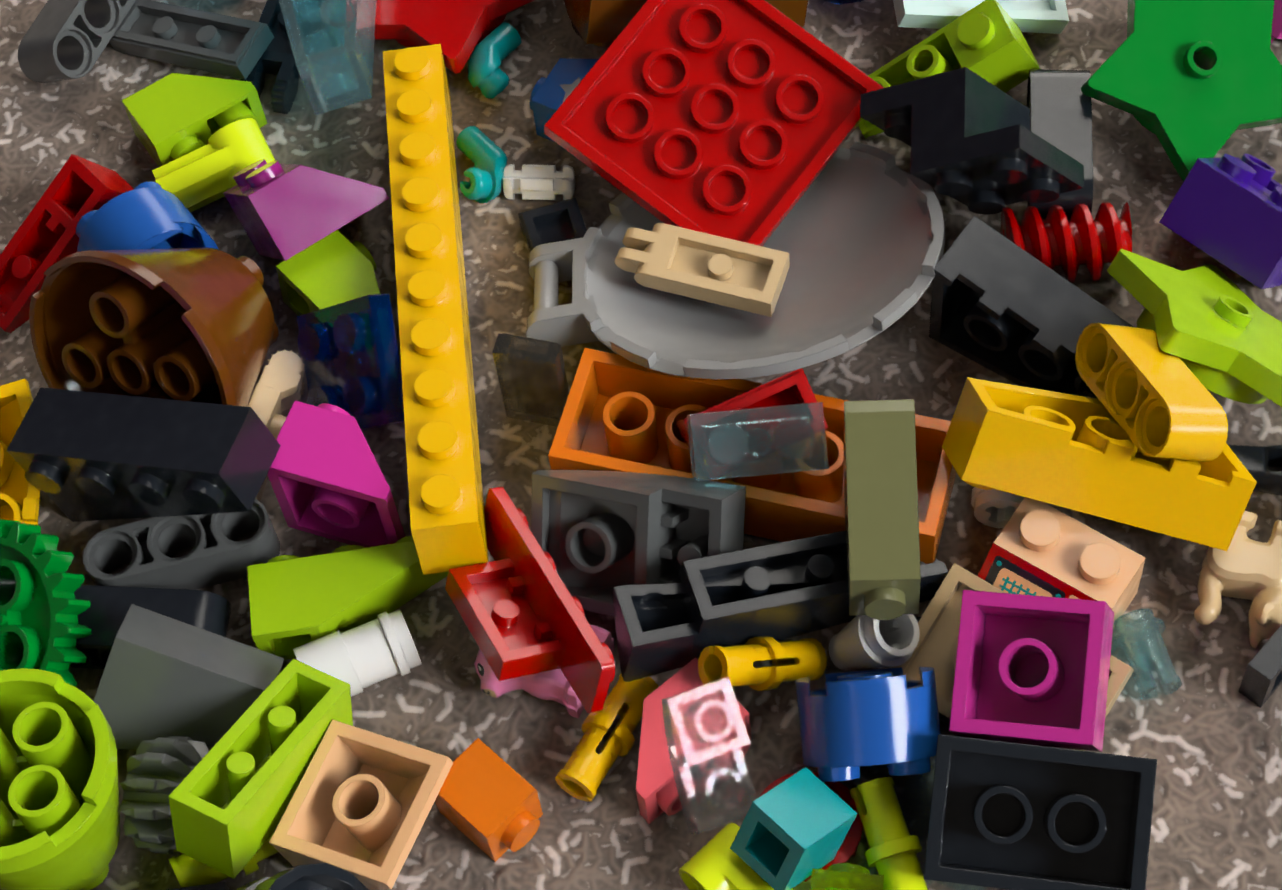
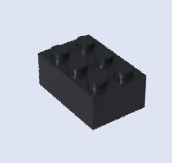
(1038, 817)

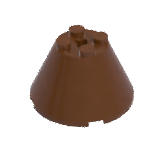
(154, 324)

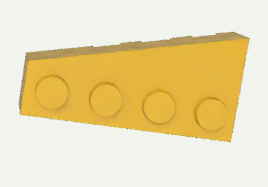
(1080, 459)

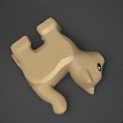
(1245, 572)

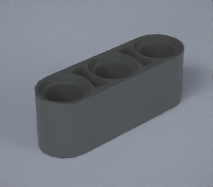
(69, 38)
(155, 540)

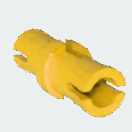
(789, 662)
(587, 768)

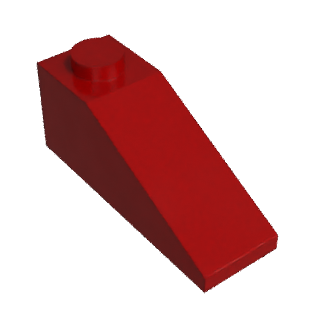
(51, 233)

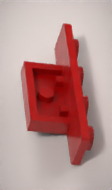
(524, 610)

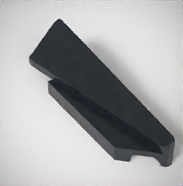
(737, 597)

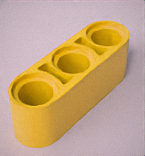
(1151, 393)

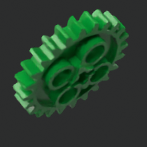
(38, 602)

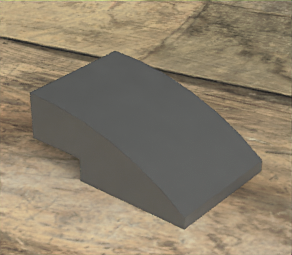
(630, 527)

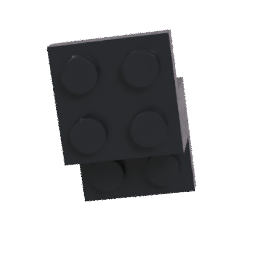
(972, 141)

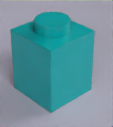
(793, 830)

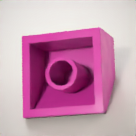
(331, 479)

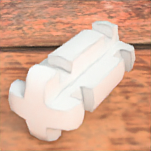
(538, 182)

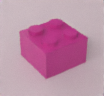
(1032, 670)

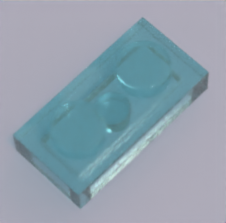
(757, 441)

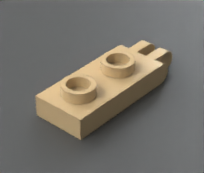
(705, 267)

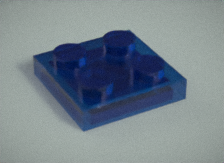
(354, 360)

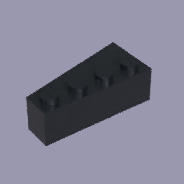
(1011, 311)
(142, 455)

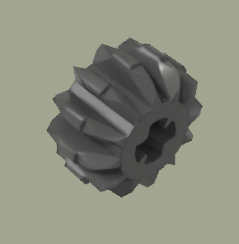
(150, 780)

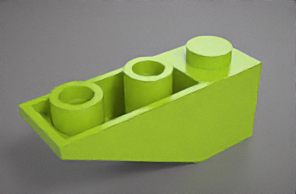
(980, 40)
(319, 594)

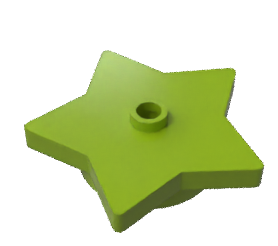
(1208, 326)

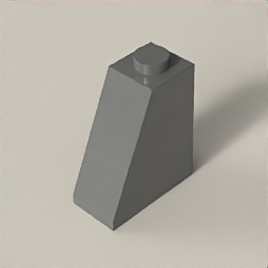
(178, 680)

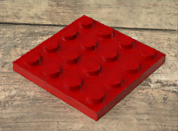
(713, 114)

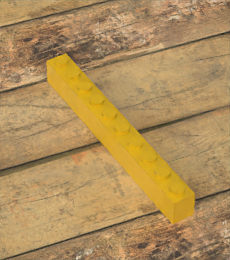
(433, 315)

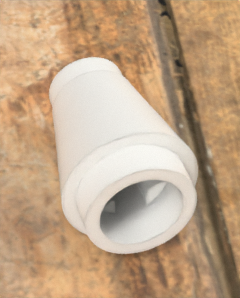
(874, 642)

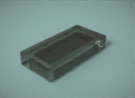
(531, 378)

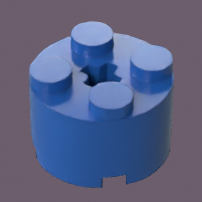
(142, 220)
(869, 722)

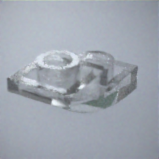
(706, 755)

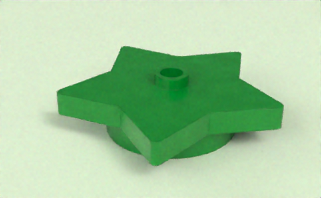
(1189, 105)

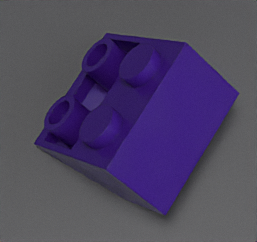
(1233, 215)

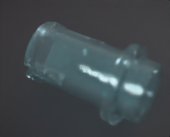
(1146, 651)

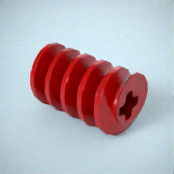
(1072, 242)

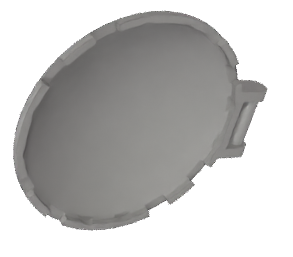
(858, 261)

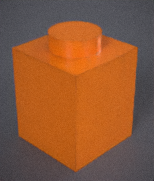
(489, 801)

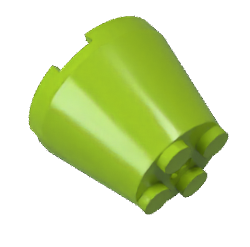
(55, 785)

